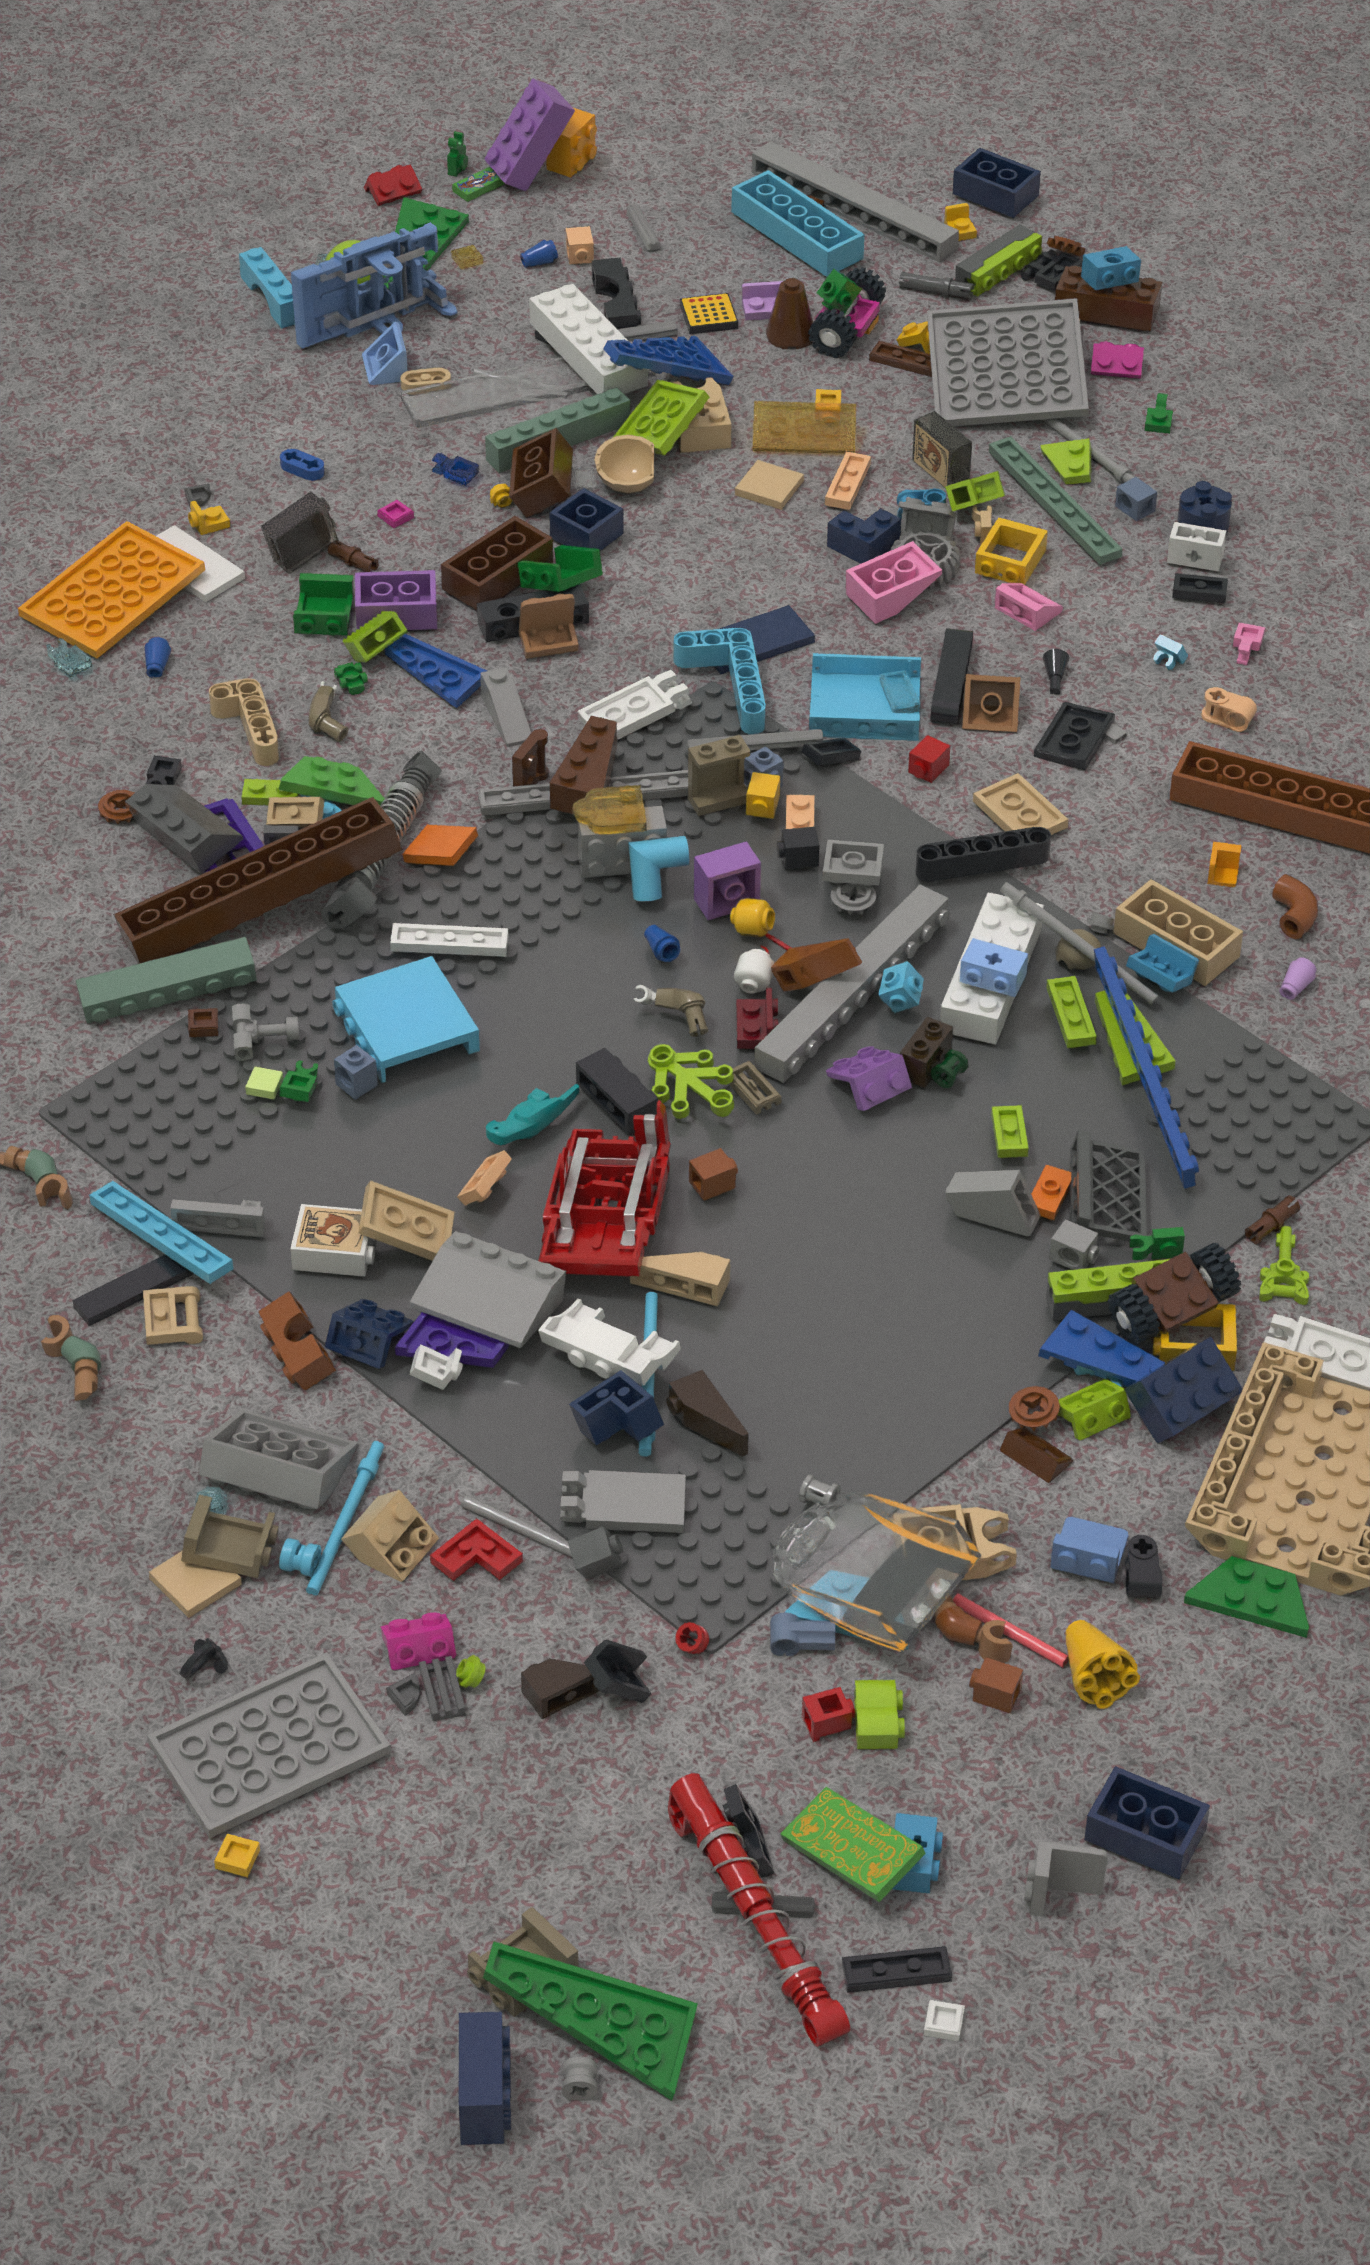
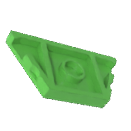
(329, 781)

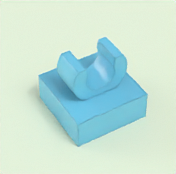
(1171, 650)

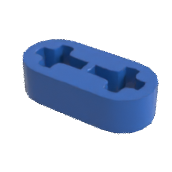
(302, 464)

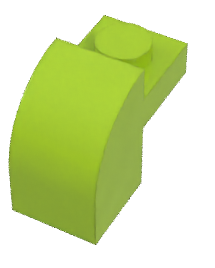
(975, 491)

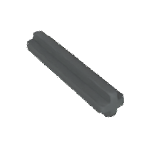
(792, 1905)

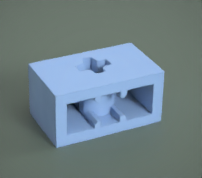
(993, 967)

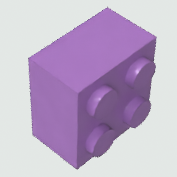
(725, 879)

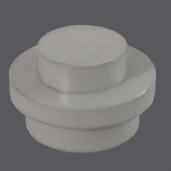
(1101, 923)

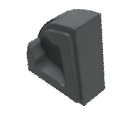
(198, 494)
(405, 1693)

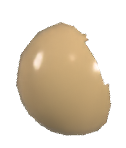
(626, 463)

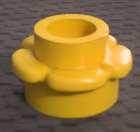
(500, 495)

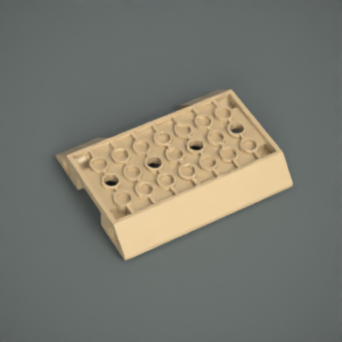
(1271, 1462)

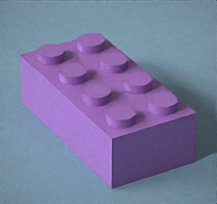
(529, 134)

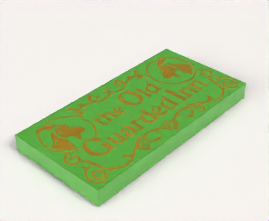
(852, 1844)

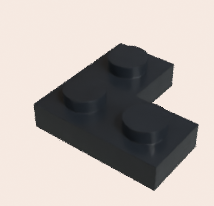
(747, 1822)

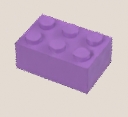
(404, 592)

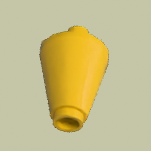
(1099, 1665)

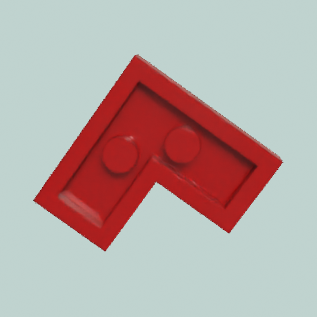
(476, 1545)

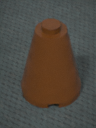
(790, 316)

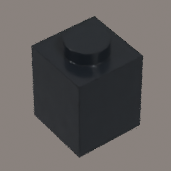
(799, 848)

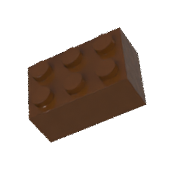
(541, 473)

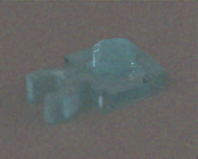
(69, 660)

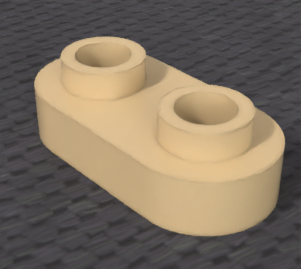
(423, 377)

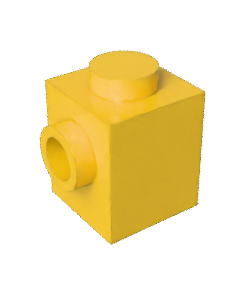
(763, 795)

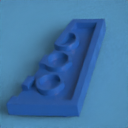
(440, 671)
(1095, 1348)

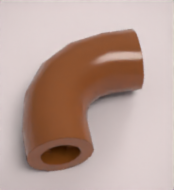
(1302, 906)

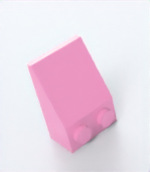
(890, 581)

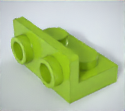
(1095, 1408)

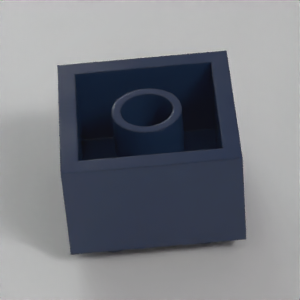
(586, 521)

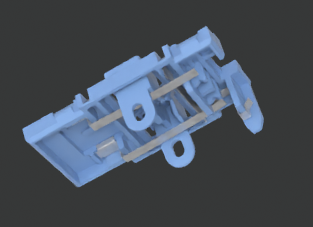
(333, 304)

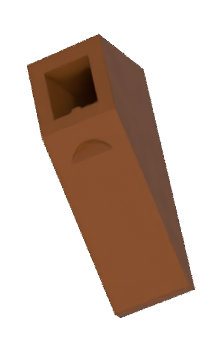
(813, 963)

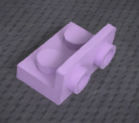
(759, 299)

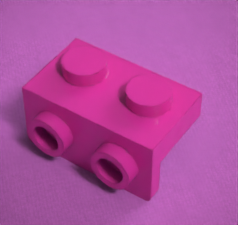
(1117, 360)
(418, 1640)

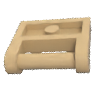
(162, 1319)

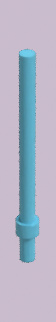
(366, 1471)

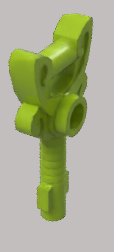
(1284, 1272)

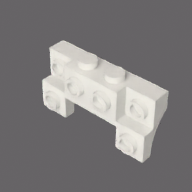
(605, 1347)

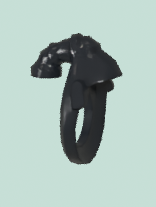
(203, 1652)

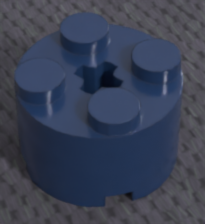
(1205, 506)

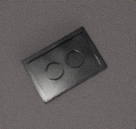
(1074, 735)

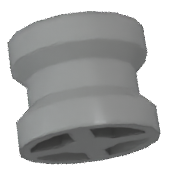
(579, 2078)

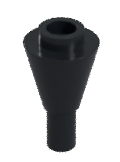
(1055, 664)

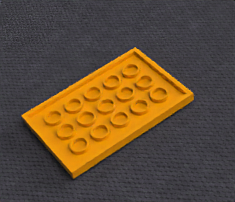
(111, 589)

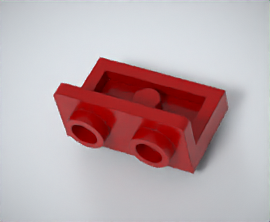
(393, 184)

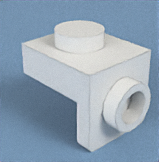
(436, 1367)

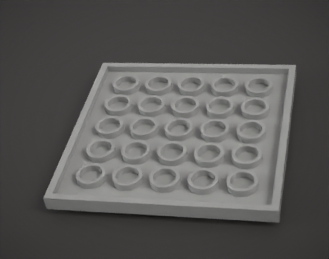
(1008, 362)

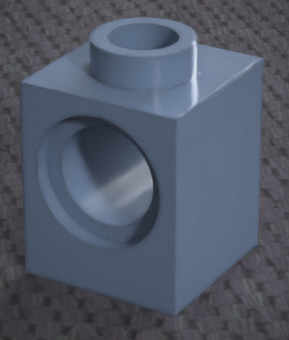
(1136, 498)
(355, 1072)

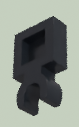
(163, 770)

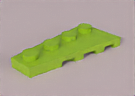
(1116, 1041)

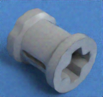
(811, 1485)

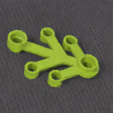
(665, 1060)

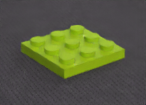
(664, 414)

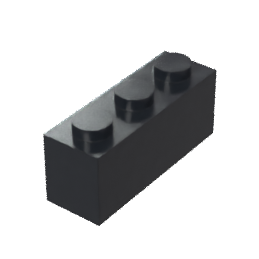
(615, 1088)

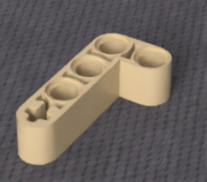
(247, 700)

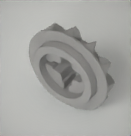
(843, 892)

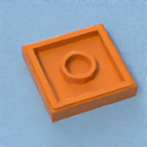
(440, 845)

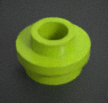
(470, 1672)

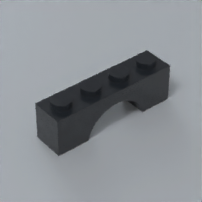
(613, 281)

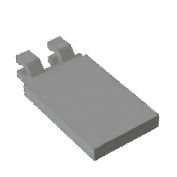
(624, 1500)

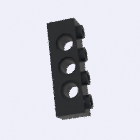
(501, 617)

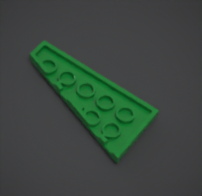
(417, 214)
(617, 2019)

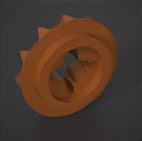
(1066, 245)
(113, 800)
(1030, 1398)

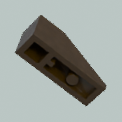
(706, 1412)

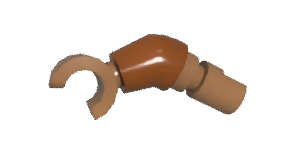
(965, 1629)

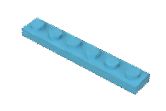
(161, 1232)

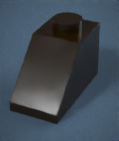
(556, 1685)

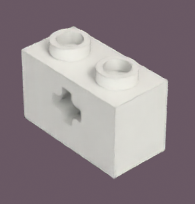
(1196, 546)

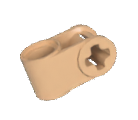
(1229, 710)

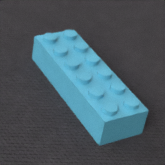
(797, 223)

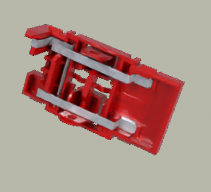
(605, 1238)

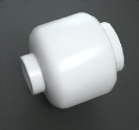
(754, 971)

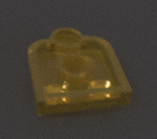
(612, 810)

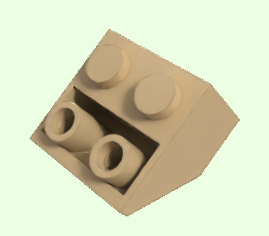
(390, 1536)

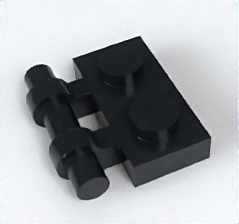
(1049, 268)

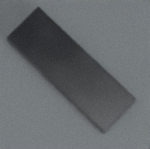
(896, 1969)

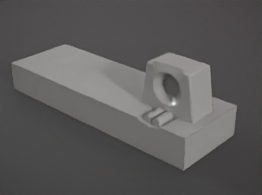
(220, 1218)

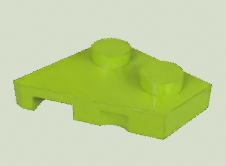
(1070, 460)

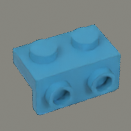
(1164, 964)

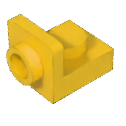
(958, 218)
(207, 520)

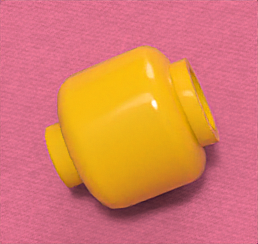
(752, 917)

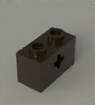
(926, 1050)

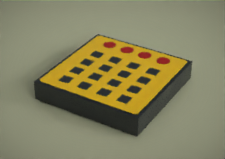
(709, 313)

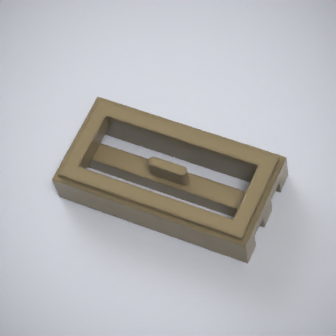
(748, 1089)

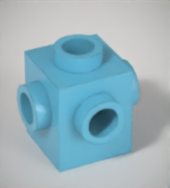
(901, 987)

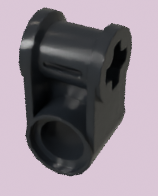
(1143, 1568)

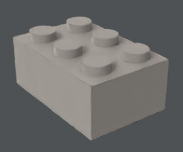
(609, 853)

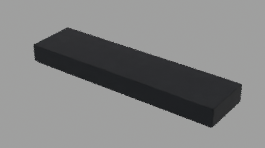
(129, 1289)

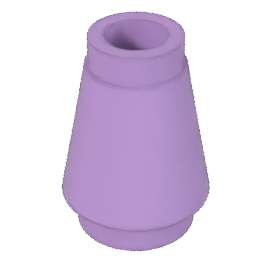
(1298, 977)

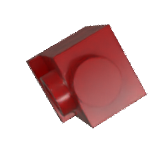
(827, 1713)

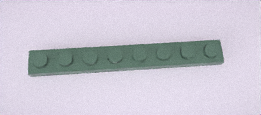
(1055, 500)

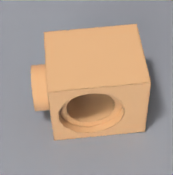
(579, 245)

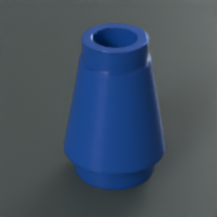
(540, 254)
(156, 656)
(663, 944)

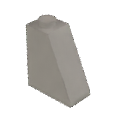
(994, 1199)

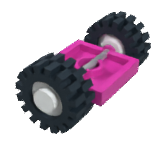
(837, 331)

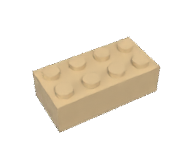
(1183, 924)

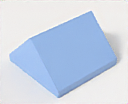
(386, 357)

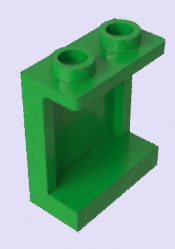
(571, 568)
(324, 604)

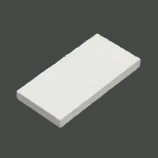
(219, 572)

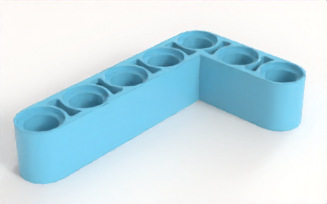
(730, 648)

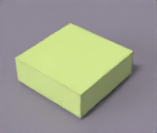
(264, 1083)

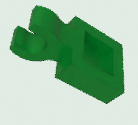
(1159, 418)
(1161, 1244)

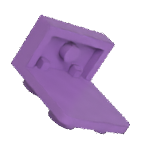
(872, 1075)

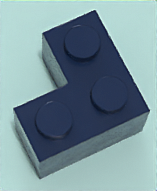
(863, 539)
(616, 1406)

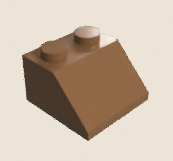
(991, 703)

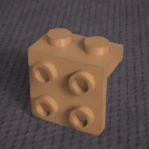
(548, 626)

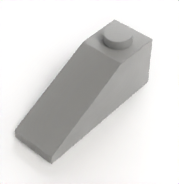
(504, 706)

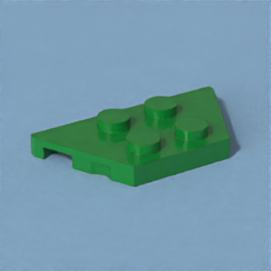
(1252, 1594)

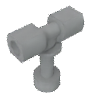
(249, 1031)

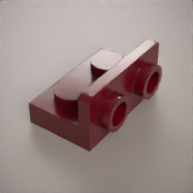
(755, 1019)

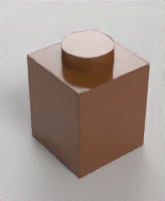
(712, 1174)
(996, 1684)

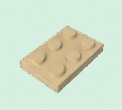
(1018, 805)
(404, 1221)

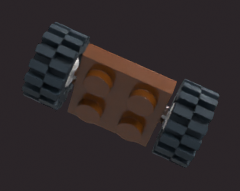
(1174, 1293)

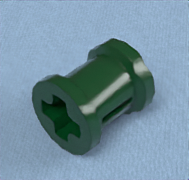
(949, 1068)

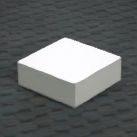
(944, 2020)

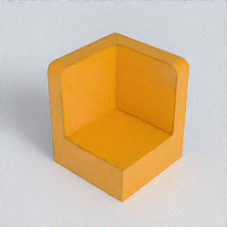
(1224, 864)

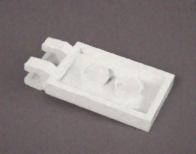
(640, 703)
(1343, 1352)

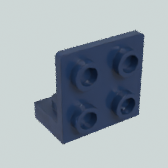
(365, 1331)

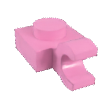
(1247, 638)

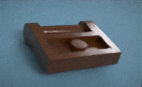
(530, 760)

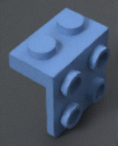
(1089, 1549)

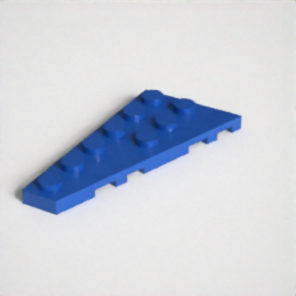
(666, 355)

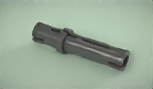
(944, 286)

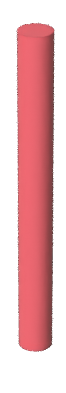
(1013, 1631)

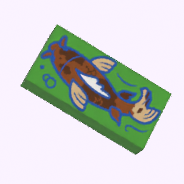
(477, 184)

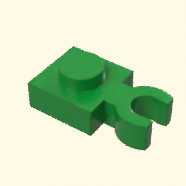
(457, 156)
(299, 1084)

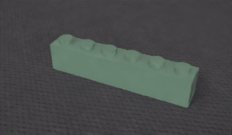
(574, 421)
(166, 980)

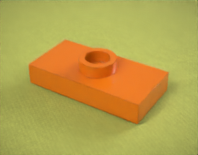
(1051, 1191)

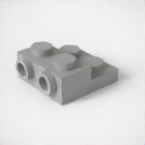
(853, 862)

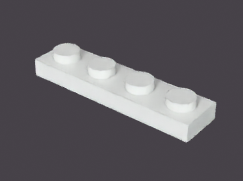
(449, 939)

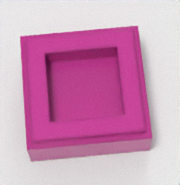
(395, 514)

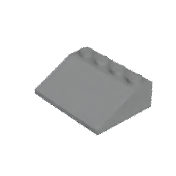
(489, 1289)
(276, 1459)

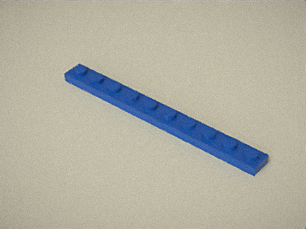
(1149, 1075)

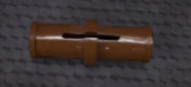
(353, 556)
(1272, 1219)

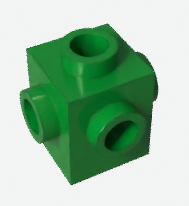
(838, 291)

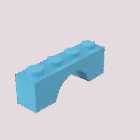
(260, 271)

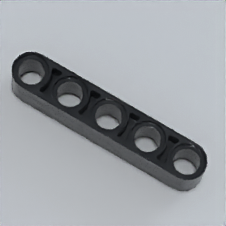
(951, 676)
(983, 854)

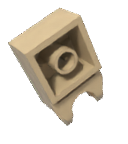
(710, 426)
(974, 1523)

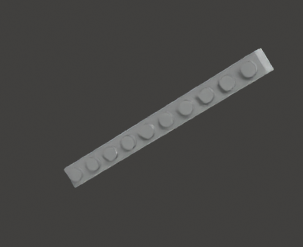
(859, 202)
(841, 995)

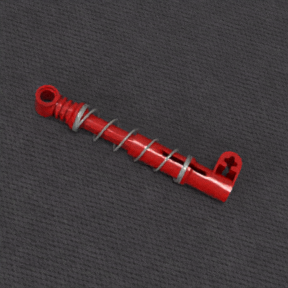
(696, 1811)

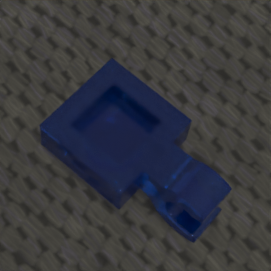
(456, 469)

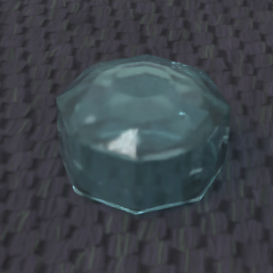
(219, 1499)

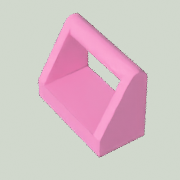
(1025, 605)

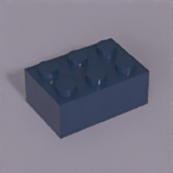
(996, 182)
(1183, 1390)
(1147, 1822)
(484, 2078)

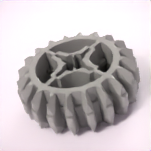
(938, 549)

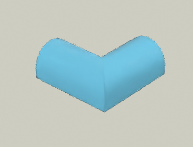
(648, 858)

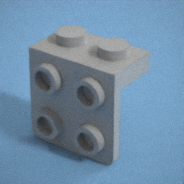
(921, 517)
(1064, 1869)

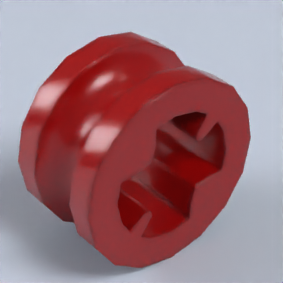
(683, 1633)

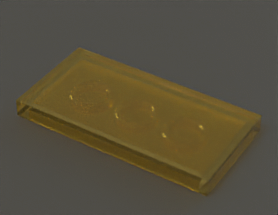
(804, 427)

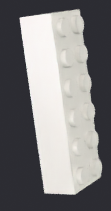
(579, 335)
(975, 1010)

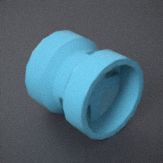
(299, 1557)

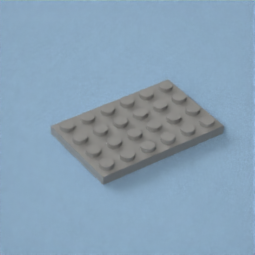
(268, 1744)

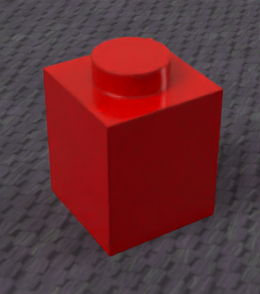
(929, 759)

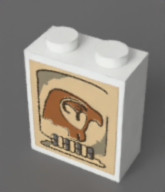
(329, 1241)

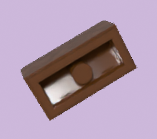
(1035, 1454)

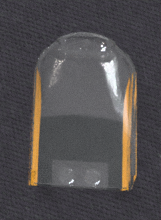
(873, 1565)

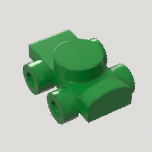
(351, 677)

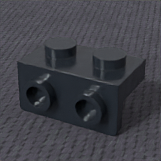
(615, 1670)

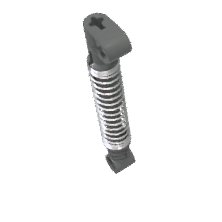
(354, 891)

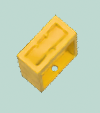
(1015, 536)
(1222, 1316)

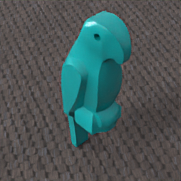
(530, 1116)

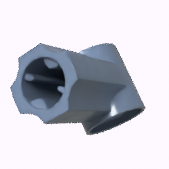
(791, 1634)

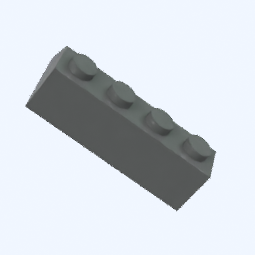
(182, 824)

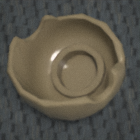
(1072, 956)

